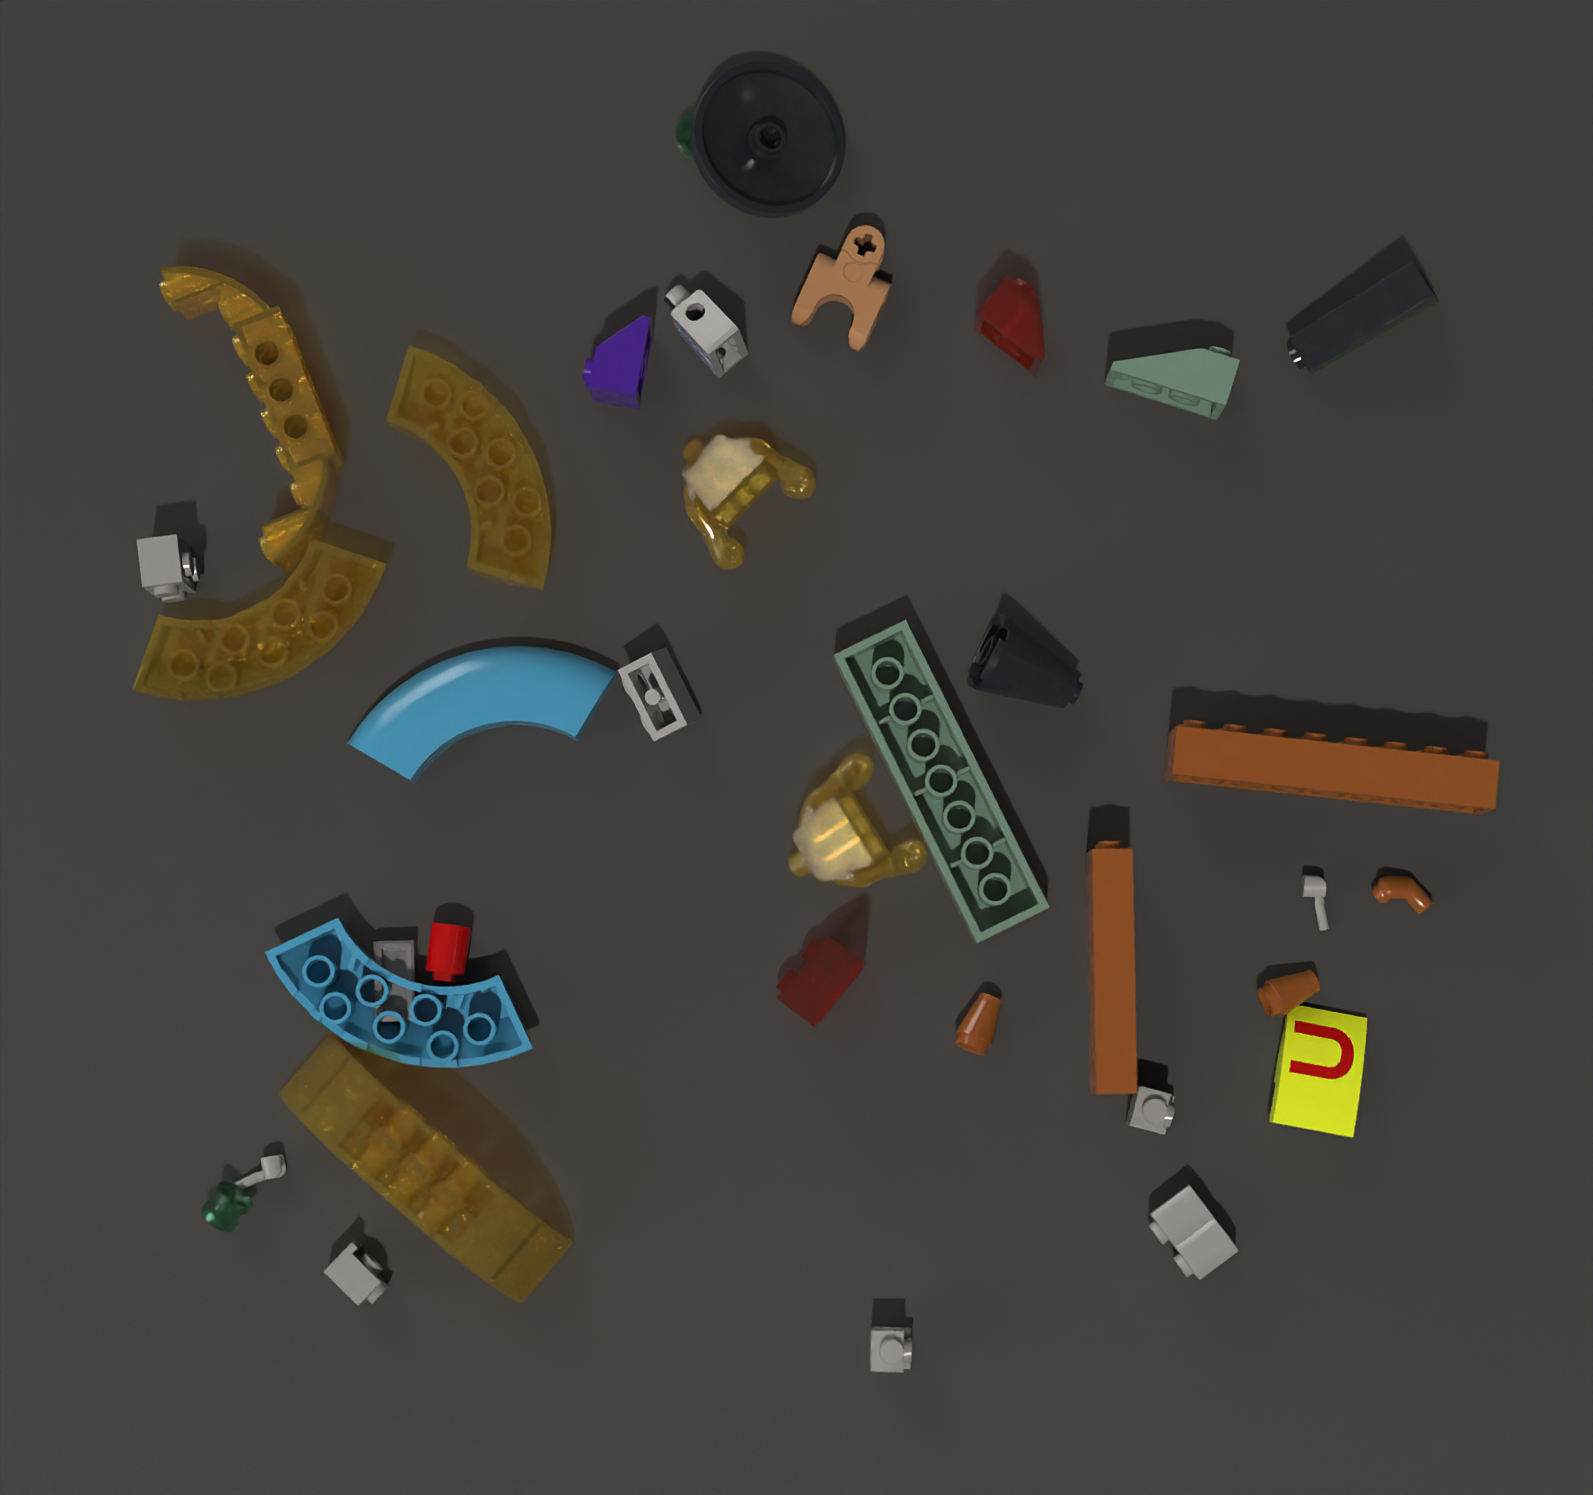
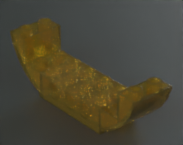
(260, 336)
(422, 1171)

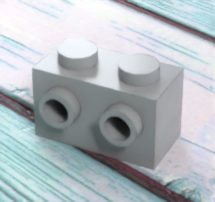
(167, 567)
(659, 694)

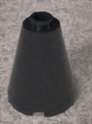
(1023, 668)

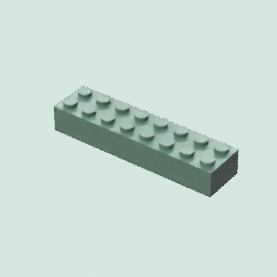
(940, 782)

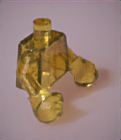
(727, 481)
(839, 838)

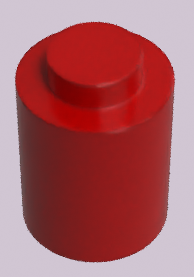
(447, 951)

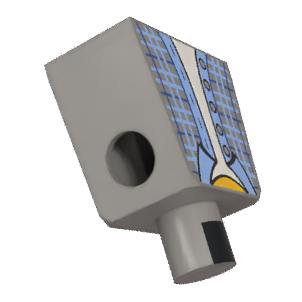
(706, 329)

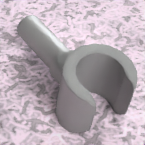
(1316, 887)
(272, 1168)

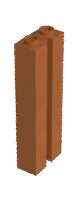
(1111, 969)

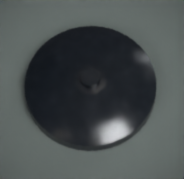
(767, 140)

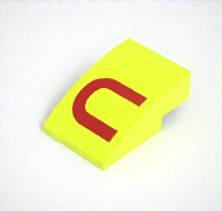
(1319, 1071)

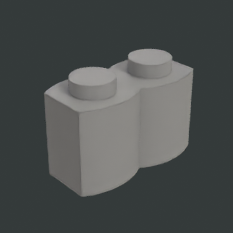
(1192, 1232)

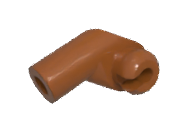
(1401, 888)

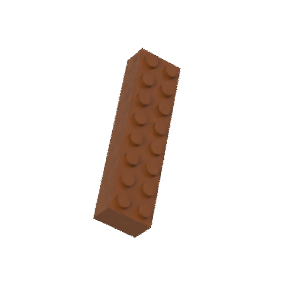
(1332, 770)

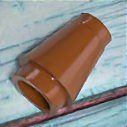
(1287, 992)
(979, 1026)

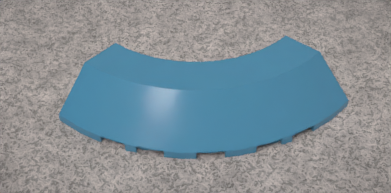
(449, 1024)

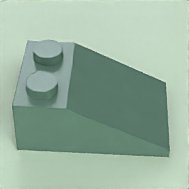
(1185, 379)

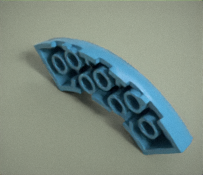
(479, 694)

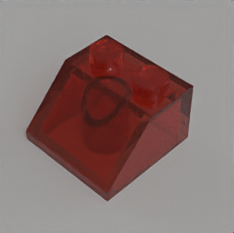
(1014, 323)

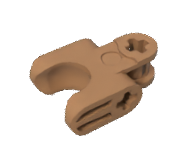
(848, 281)

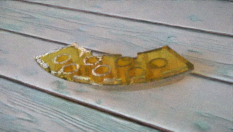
(489, 458)
(266, 641)

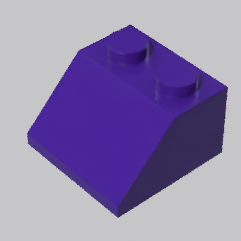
(621, 365)

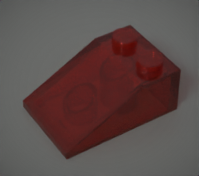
(820, 981)

